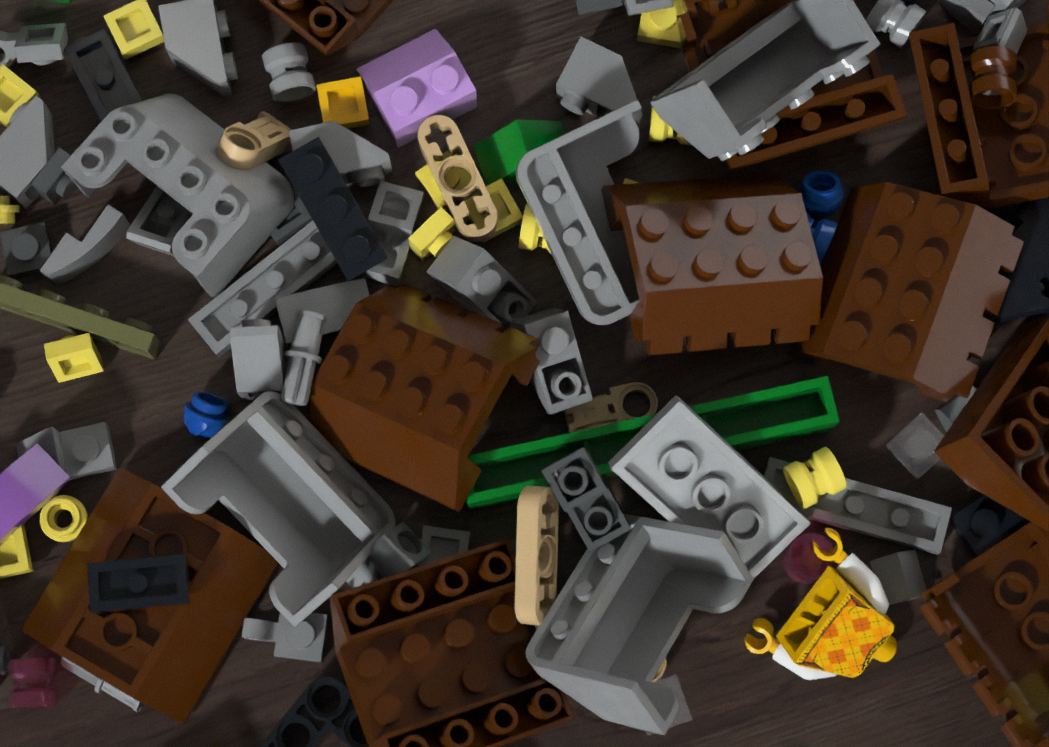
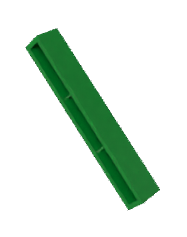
(740, 420)

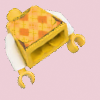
(835, 625)

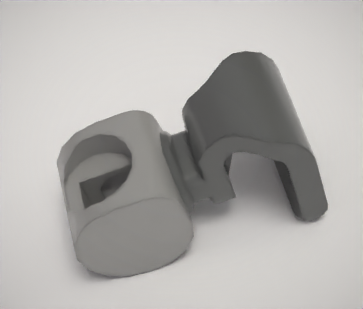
(389, 557)

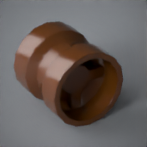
(993, 77)

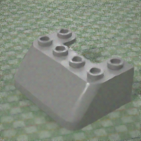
(772, 65)
(177, 152)
(566, 199)
(290, 496)
(627, 611)

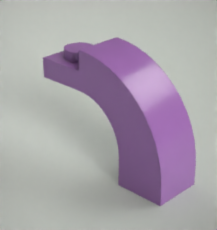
(27, 488)

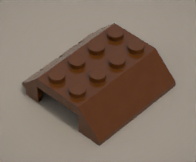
(835, 110)
(982, 152)
(718, 261)
(911, 288)
(415, 388)
(1001, 630)

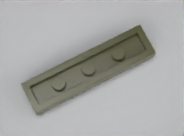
(51, 309)

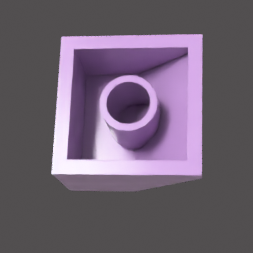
(418, 83)

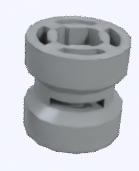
(896, 19)
(289, 72)

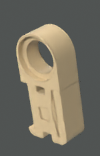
(254, 142)
(607, 408)

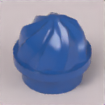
(821, 193)
(205, 414)

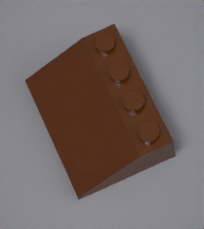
(1004, 428)

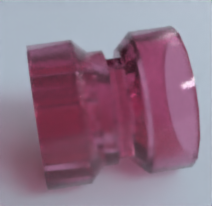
(815, 566)
(32, 672)

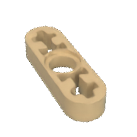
(454, 144)
(536, 554)

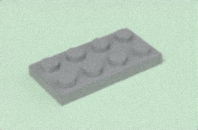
(707, 484)

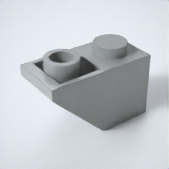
(195, 42)
(595, 82)
(26, 150)
(352, 155)
(480, 282)
(258, 358)
(560, 374)

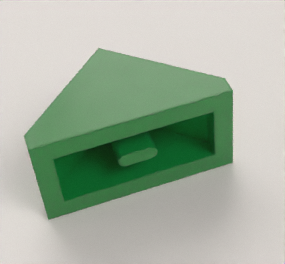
(503, 149)

